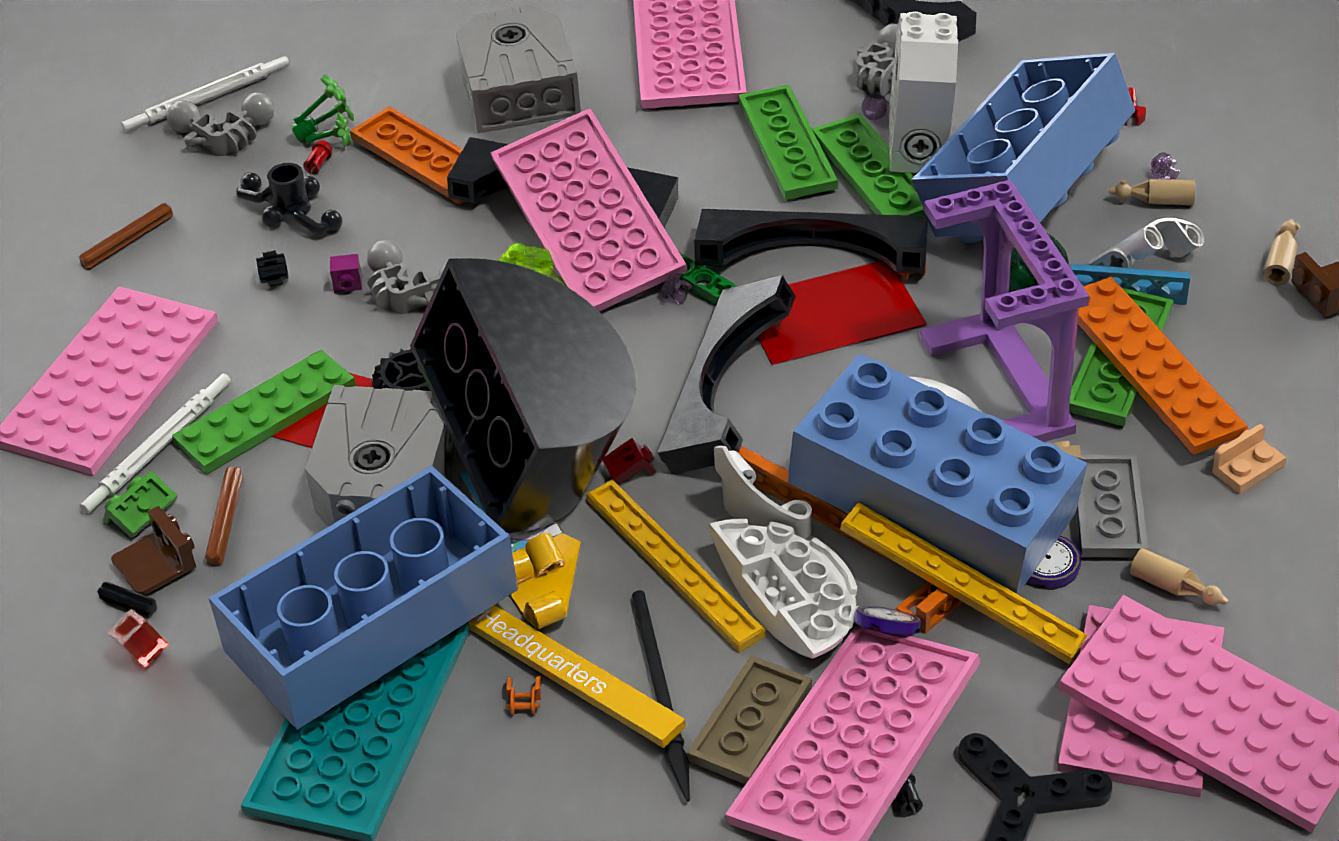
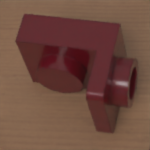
(628, 460)

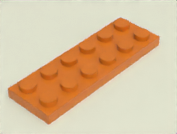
(409, 147)

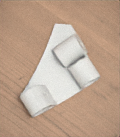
(1177, 234)
(747, 502)

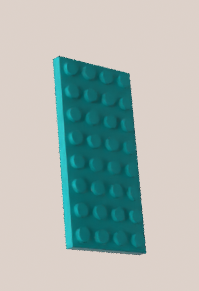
(350, 761)

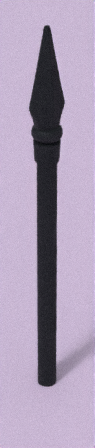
(675, 754)

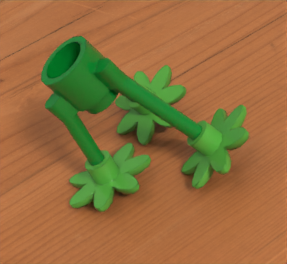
(305, 128)

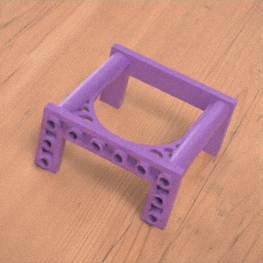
(1051, 305)

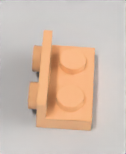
(1247, 460)

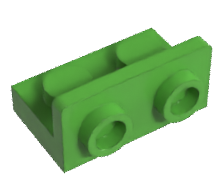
(131, 508)

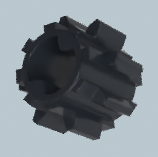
(272, 268)

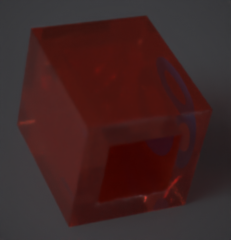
(138, 638)

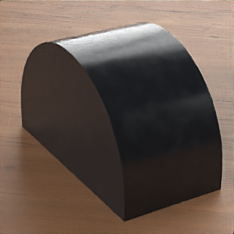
(524, 386)

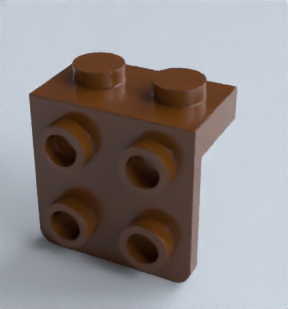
(1317, 283)
(156, 557)

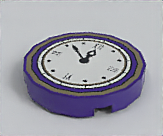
(1058, 566)
(888, 620)

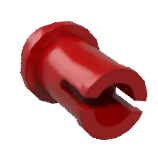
(320, 152)

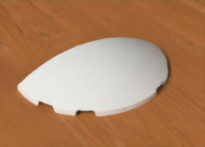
(789, 583)

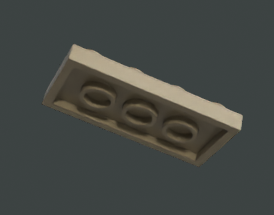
(749, 719)

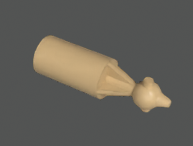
(1158, 191)
(1282, 254)
(1173, 577)

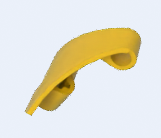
(545, 577)

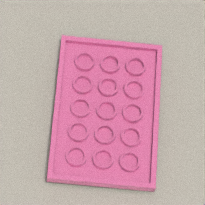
(1127, 758)

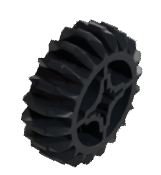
(399, 372)

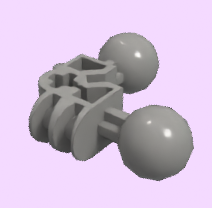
(876, 62)
(225, 134)
(390, 273)

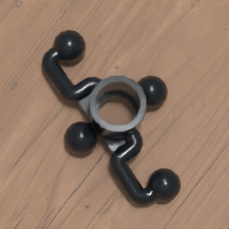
(289, 194)

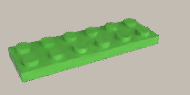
(787, 142)
(866, 165)
(1099, 386)
(261, 411)

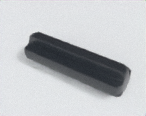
(127, 599)

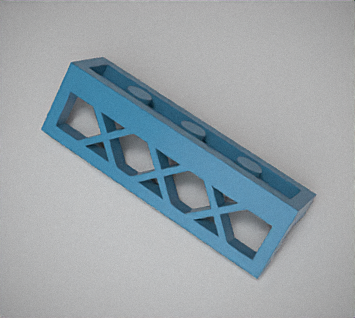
(1154, 282)

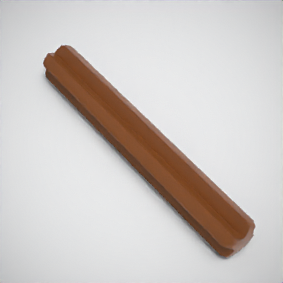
(125, 235)
(223, 516)

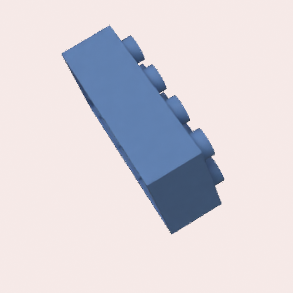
(1033, 130)
(937, 470)
(364, 595)

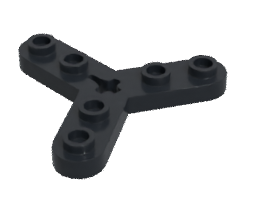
(1045, 792)

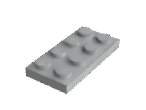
(1111, 507)

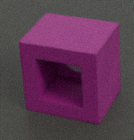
(345, 273)

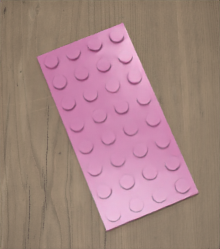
(688, 52)
(588, 211)
(105, 380)
(1211, 711)
(854, 739)

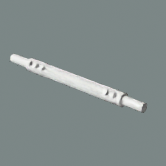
(208, 92)
(154, 444)

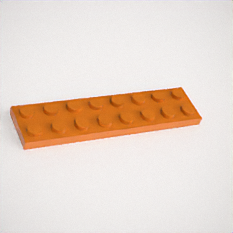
(1157, 369)

